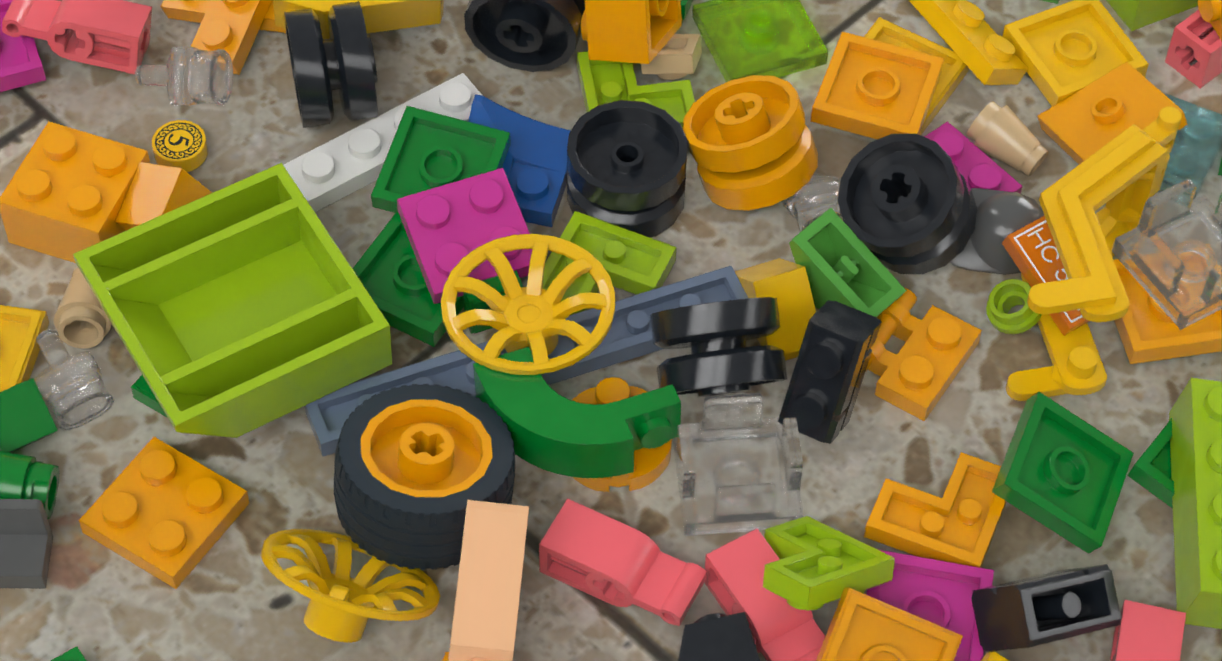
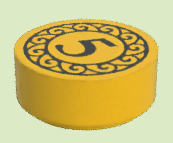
(180, 145)

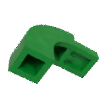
(572, 435)

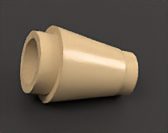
(1007, 139)
(80, 316)

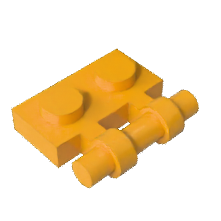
(926, 362)

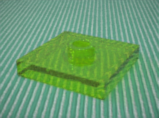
(759, 37)

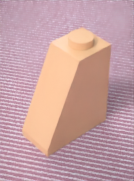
(489, 582)

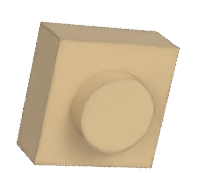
(676, 58)

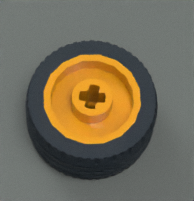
(412, 465)

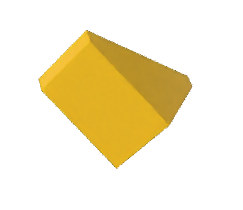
(794, 298)

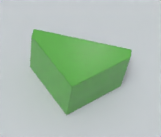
(843, 267)

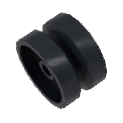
(525, 32)
(333, 64)
(628, 166)
(907, 203)
(718, 346)

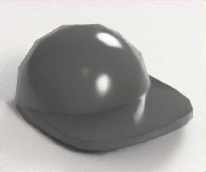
(996, 217)

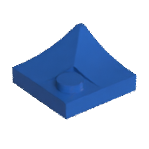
(534, 161)

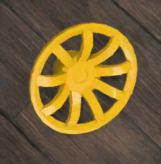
(528, 314)
(340, 603)

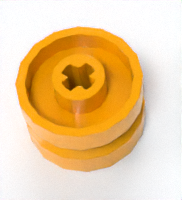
(751, 142)

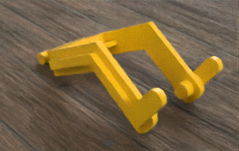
(1124, 178)

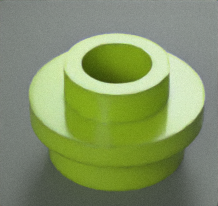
(1002, 299)

